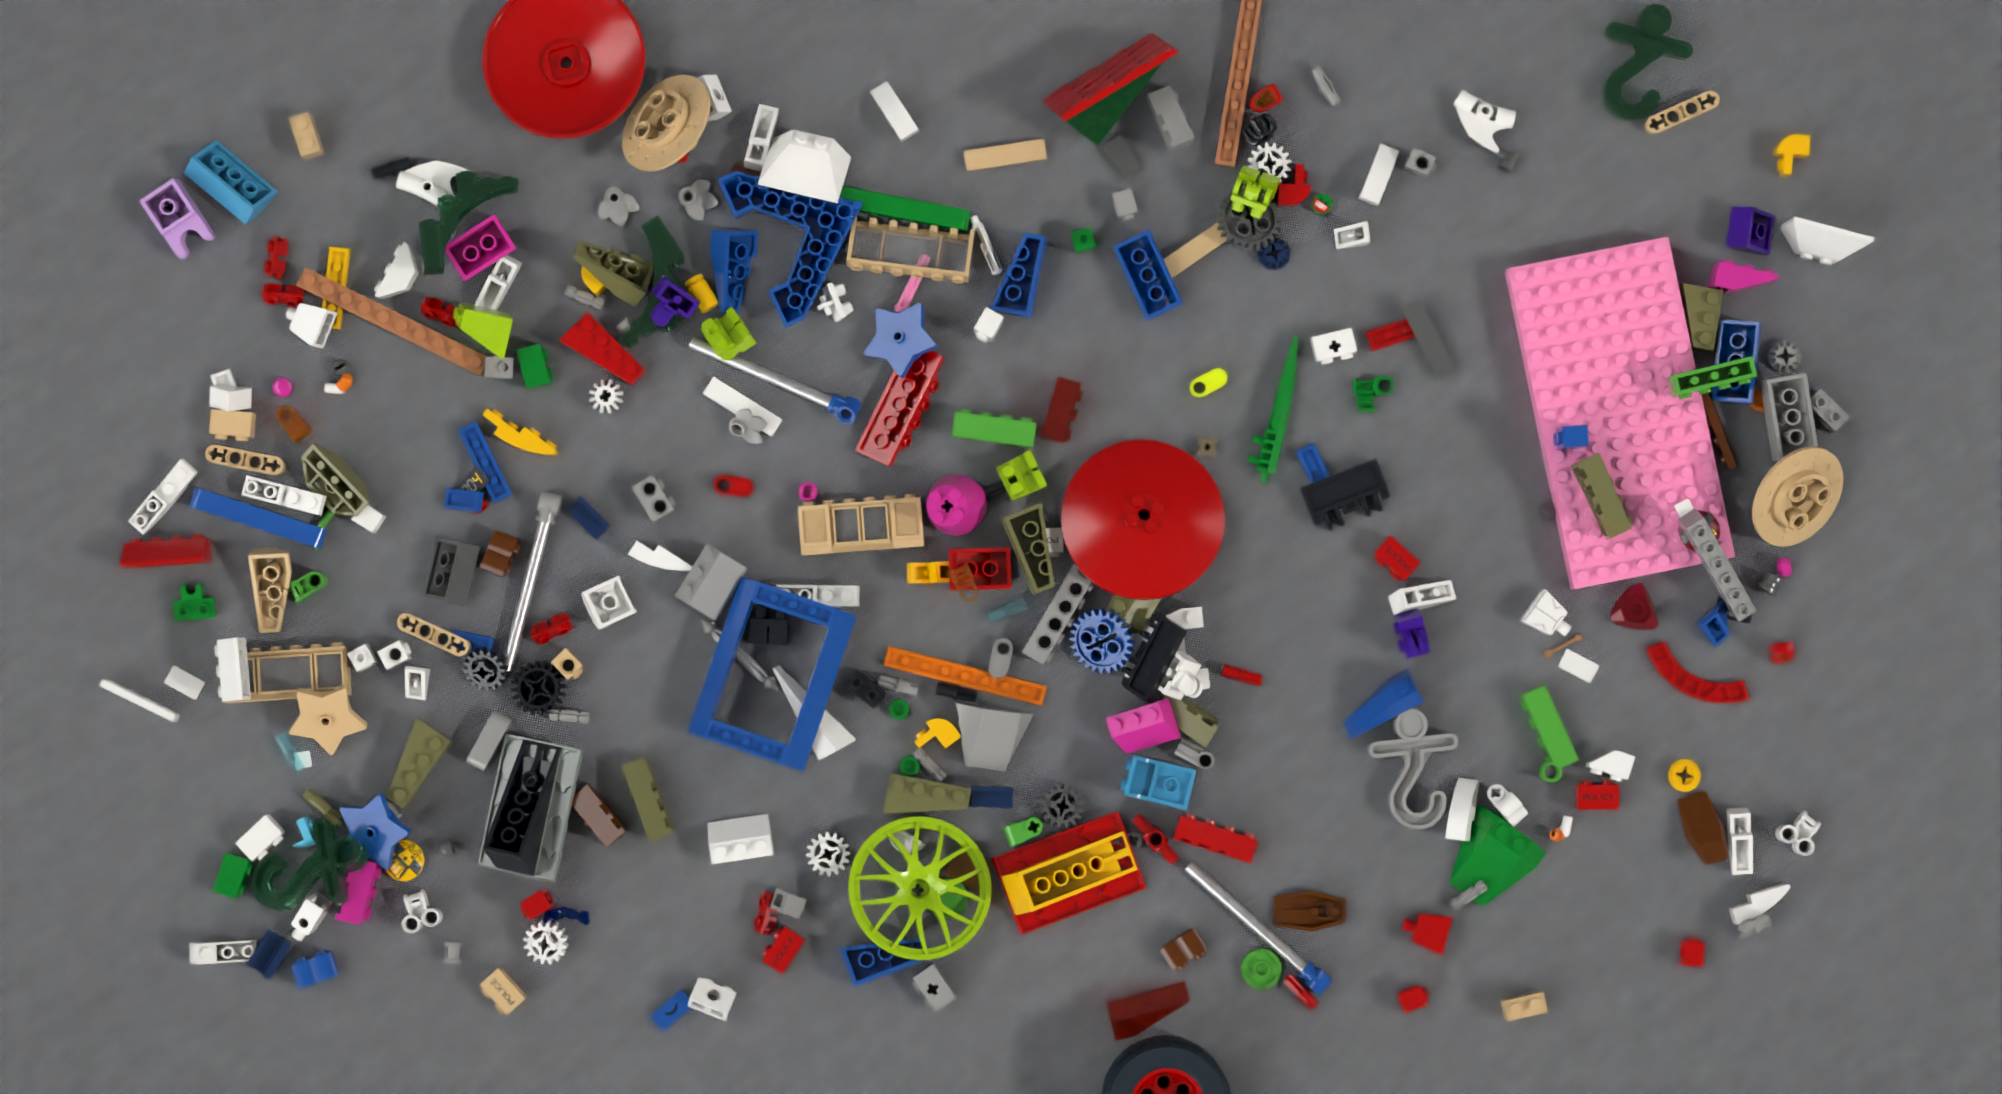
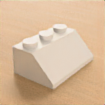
(232, 669)
(740, 838)

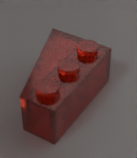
(1062, 411)

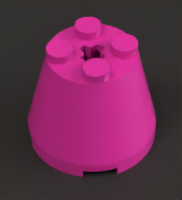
(968, 504)

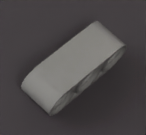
(489, 740)

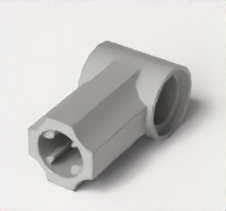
(1193, 753)

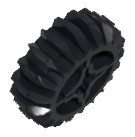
(544, 680)

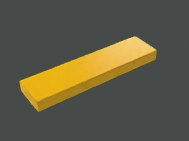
(338, 272)

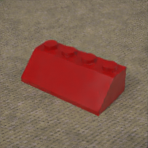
(166, 552)

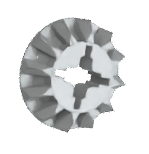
(1778, 363)

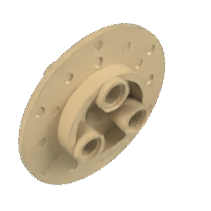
(666, 123)
(1797, 496)

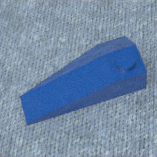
(731, 260)
(1389, 700)

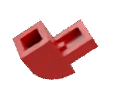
(1294, 194)

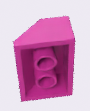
(479, 247)
(1144, 726)

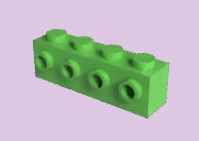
(1713, 376)
(994, 429)

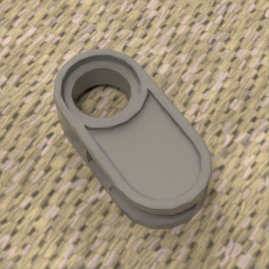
(1000, 662)

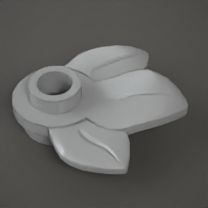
(700, 200)
(617, 209)
(747, 426)
(1760, 924)

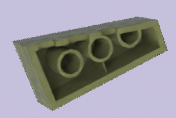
(1602, 496)
(1031, 547)
(419, 759)
(922, 795)
(648, 799)

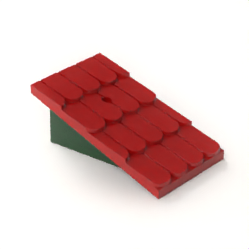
(1105, 92)

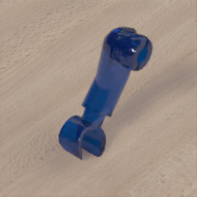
(565, 912)

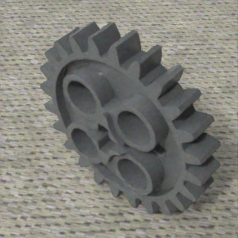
(1231, 223)

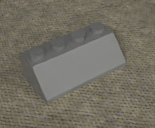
(1788, 414)

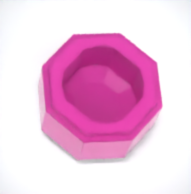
(282, 387)
(807, 492)
(1784, 567)

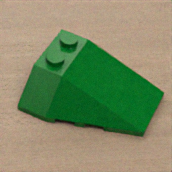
(1495, 855)

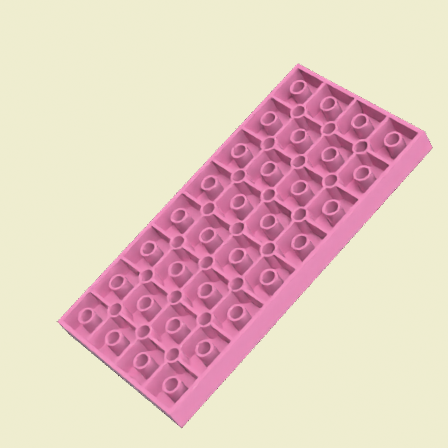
(1599, 353)

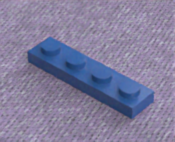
(485, 461)

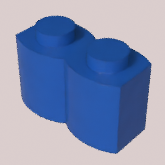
(316, 969)

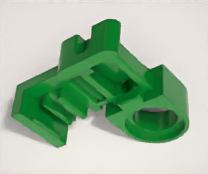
(1365, 392)

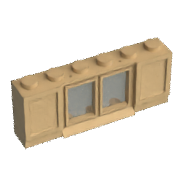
(861, 525)

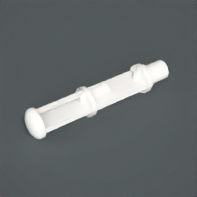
(986, 246)

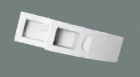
(283, 495)
(163, 497)
(826, 594)

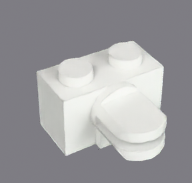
(1181, 677)

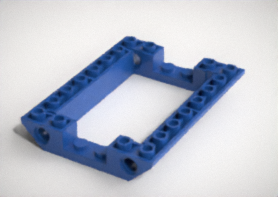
(839, 631)

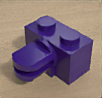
(672, 301)
(1411, 633)

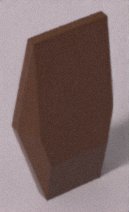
(1703, 828)
(1309, 911)

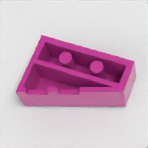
(360, 892)

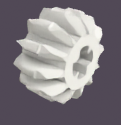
(611, 400)

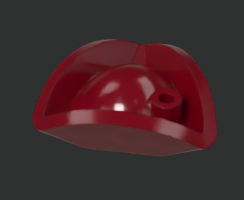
(1635, 609)

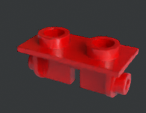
(273, 264)
(273, 294)
(432, 309)
(543, 633)
(763, 921)

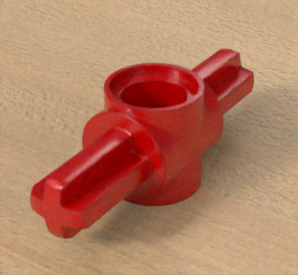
(1163, 847)

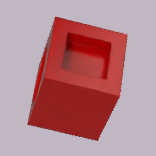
(1692, 952)
(1412, 998)

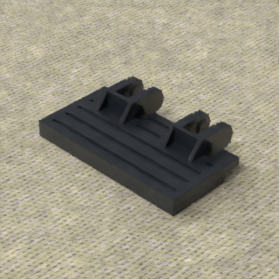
(1344, 491)
(1153, 657)

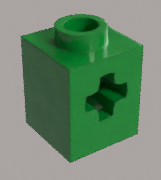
(1083, 240)

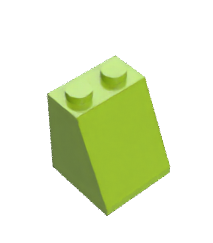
(485, 326)

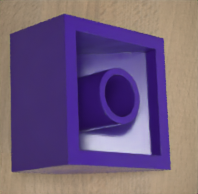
(1750, 230)

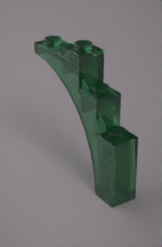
(469, 194)
(665, 257)

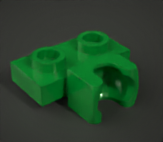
(194, 604)

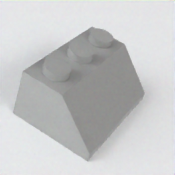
(711, 582)

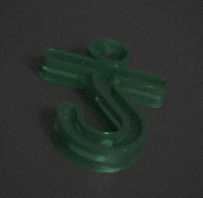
(1649, 45)
(327, 862)

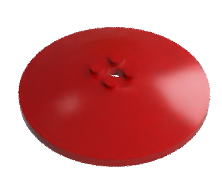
(526, 56)
(1137, 555)

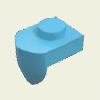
(306, 828)

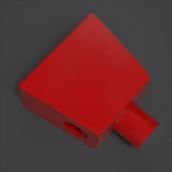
(1429, 931)

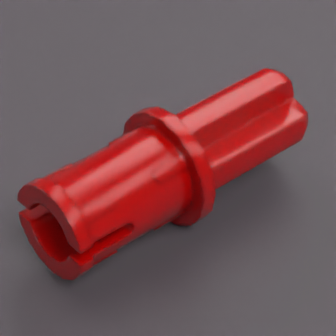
(1241, 675)
(1301, 992)

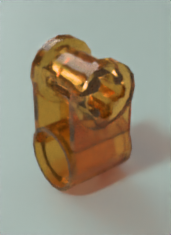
(295, 426)
(964, 581)

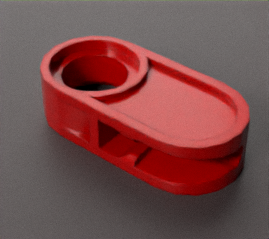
(737, 486)

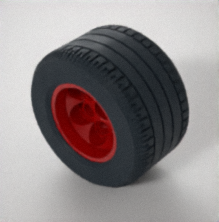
(1166, 1056)

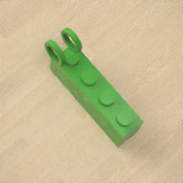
(1550, 730)

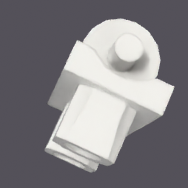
(831, 302)

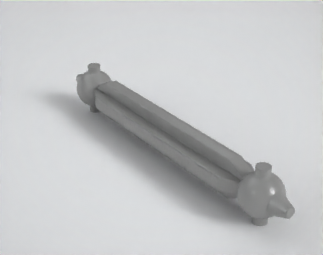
(743, 658)

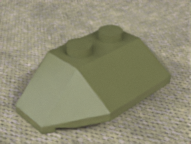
(331, 476)
(1133, 610)

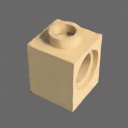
(559, 662)

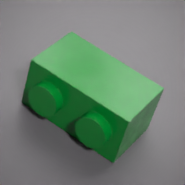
(535, 367)
(233, 875)

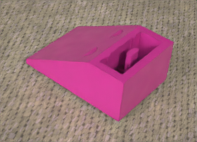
(1737, 278)

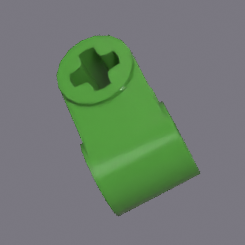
(304, 588)
(1019, 831)

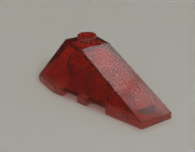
(1141, 1010)

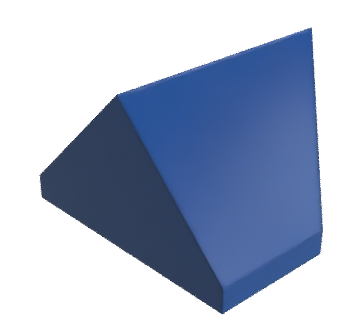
(1715, 624)

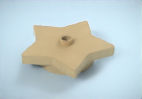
(326, 717)

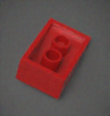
(988, 566)

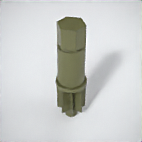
(323, 807)

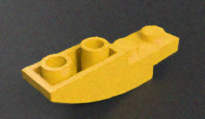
(526, 440)

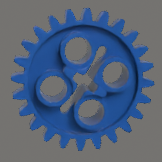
(1093, 623)

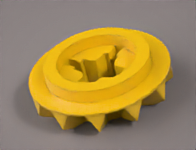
(1691, 769)

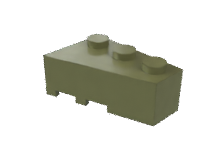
(1701, 314)
(1194, 720)

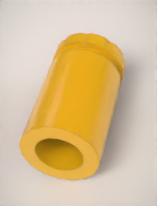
(702, 292)

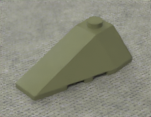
(622, 274)

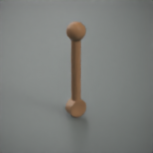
(1548, 653)

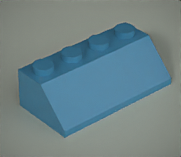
(230, 181)

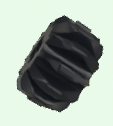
(1260, 129)

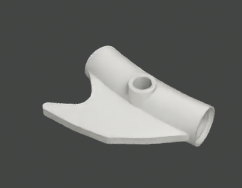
(1482, 119)
(433, 173)

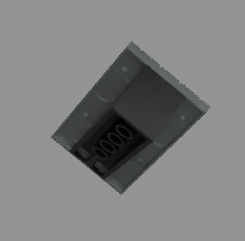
(530, 808)

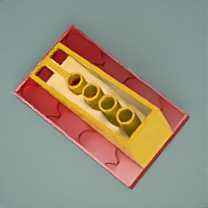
(1068, 873)

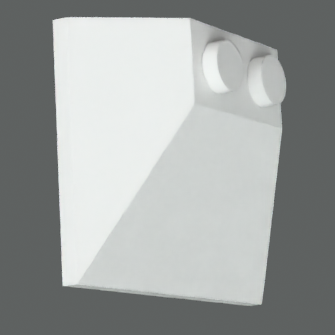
(806, 165)
(1822, 241)

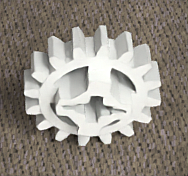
(1278, 163)
(832, 862)
(554, 939)

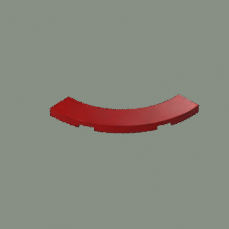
(1689, 683)

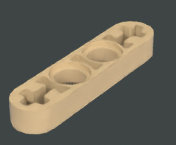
(1683, 115)
(245, 460)
(434, 634)

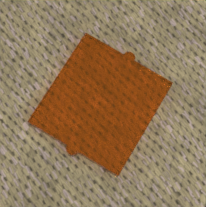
(963, 865)

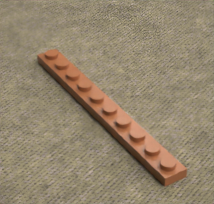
(1238, 83)
(392, 321)

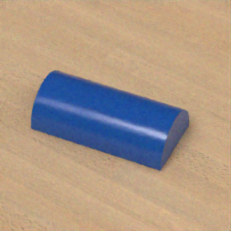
(1148, 275)
(1737, 341)

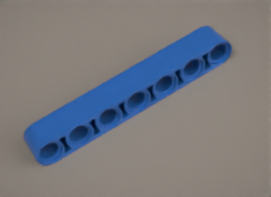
(258, 518)

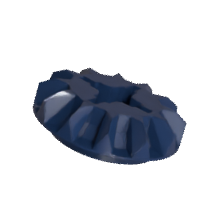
(1282, 258)

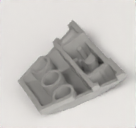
(990, 735)

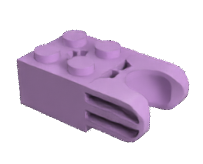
(181, 220)

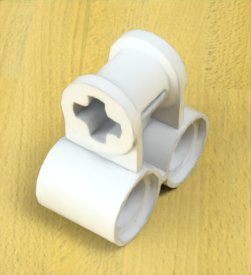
(1507, 804)
(1800, 832)
(419, 911)

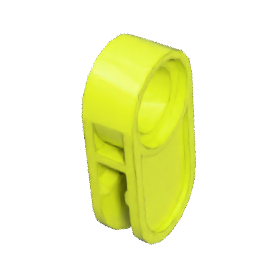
(1212, 380)

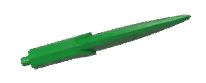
(1273, 436)

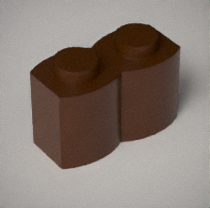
(500, 553)
(1184, 948)

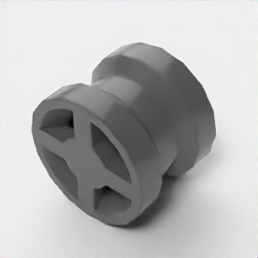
(1769, 583)

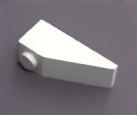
(1421, 596)

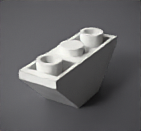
(399, 274)

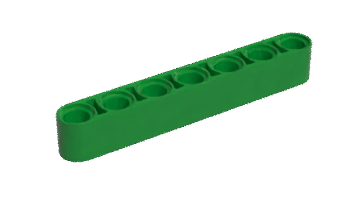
(909, 209)

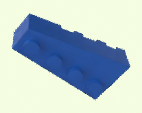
(1021, 283)
(871, 962)

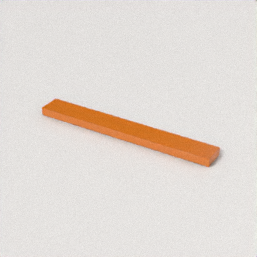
(964, 675)

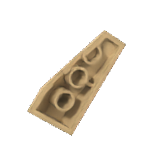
(270, 581)

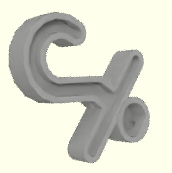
(1414, 750)

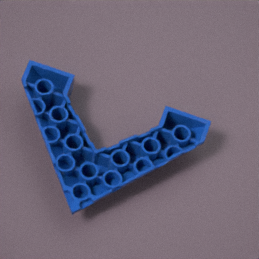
(825, 232)

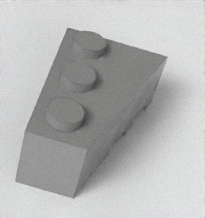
(1170, 118)

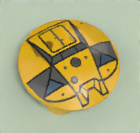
(407, 861)

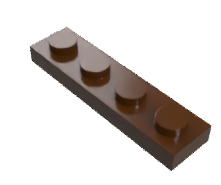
(1721, 439)

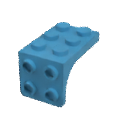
(1158, 782)

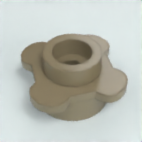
(1212, 447)

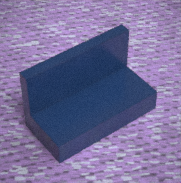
(589, 518)
(992, 797)
(269, 954)

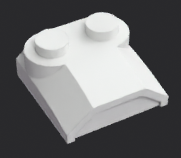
(607, 603)

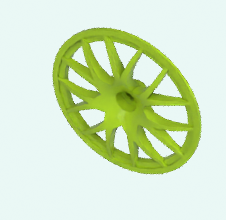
(926, 879)

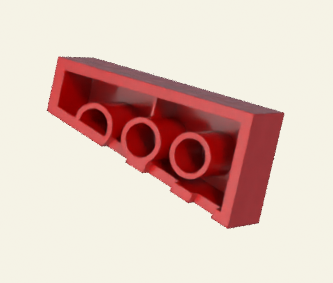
(598, 346)
(1215, 839)

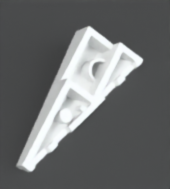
(831, 733)

